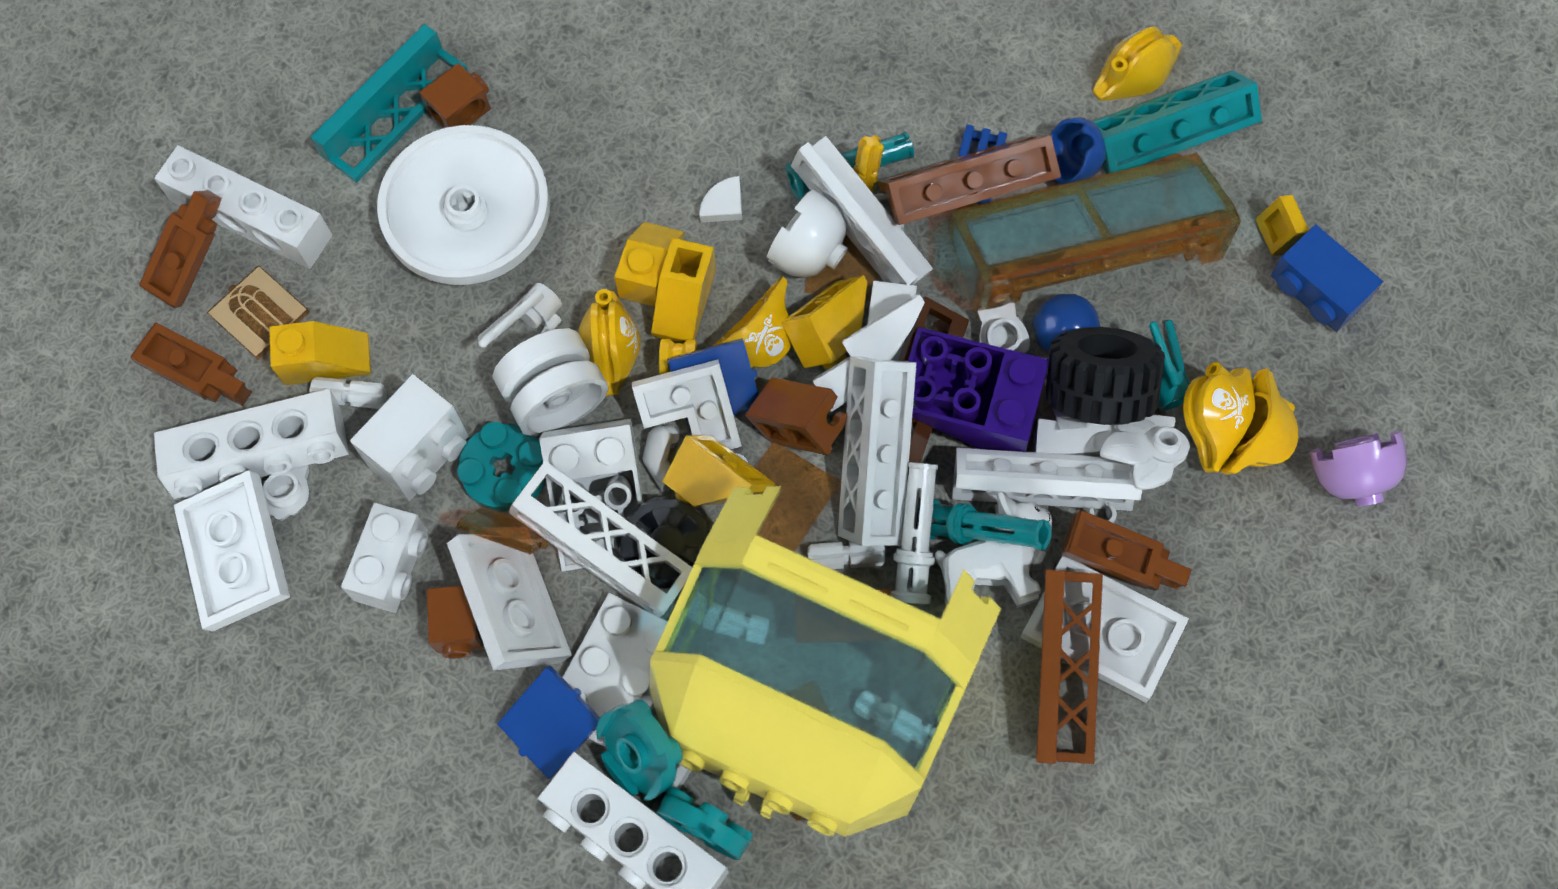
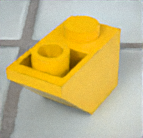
(683, 290)

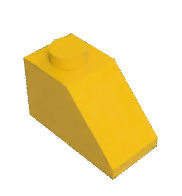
(642, 262)
(825, 321)
(318, 350)
(708, 472)

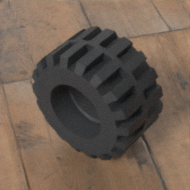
(1104, 375)

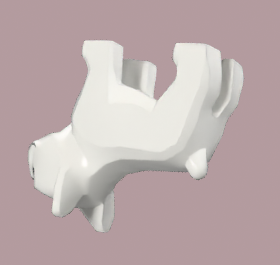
(995, 562)

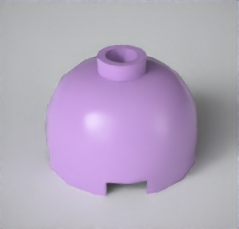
(1362, 467)

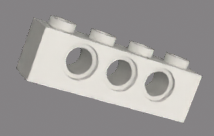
(247, 207)
(252, 439)
(580, 783)

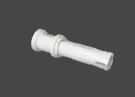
(920, 476)

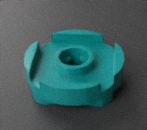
(492, 444)
(638, 750)
(704, 823)

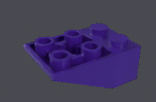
(976, 390)

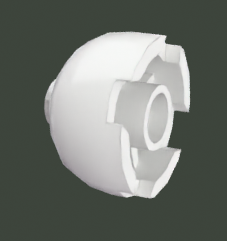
(810, 239)

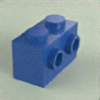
(1325, 278)

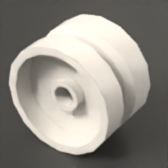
(550, 381)

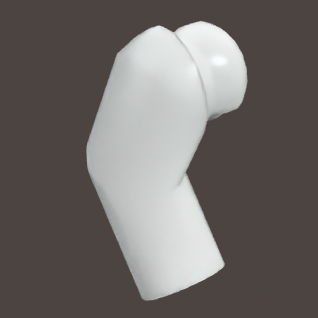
(656, 452)

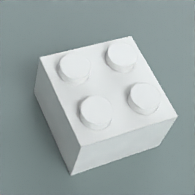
(411, 438)

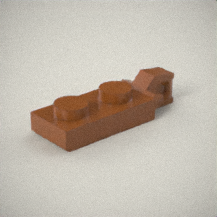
(182, 249)
(189, 365)
(1122, 553)

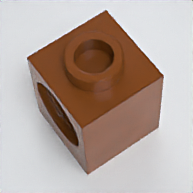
(456, 98)
(451, 623)

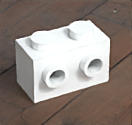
(385, 558)

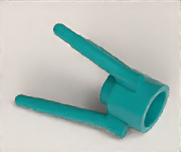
(1174, 376)

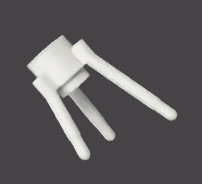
(534, 308)

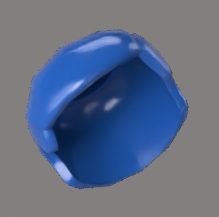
(1078, 149)
(1062, 315)

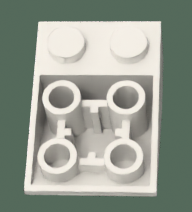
(604, 464)

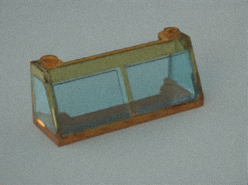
(1091, 228)

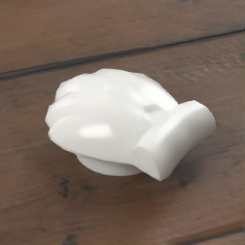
(1003, 328)
(287, 492)

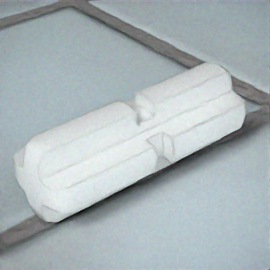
(357, 392)
(835, 555)

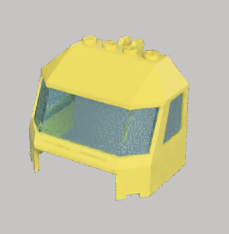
(809, 678)

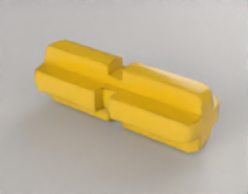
(869, 160)

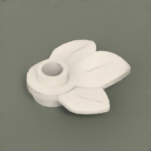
(1150, 449)

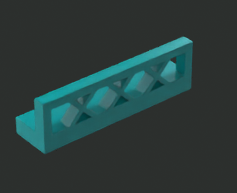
(375, 99)
(1178, 123)

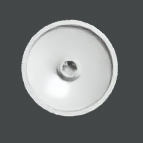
(463, 204)

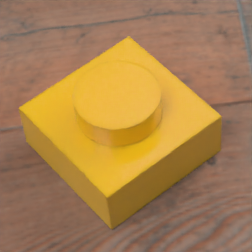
(1282, 224)

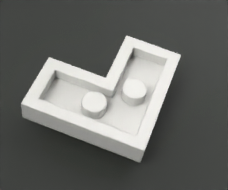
(690, 393)

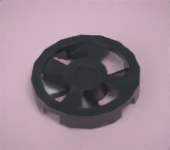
(655, 517)

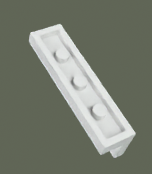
(866, 219)
(881, 451)
(1043, 479)
(590, 554)

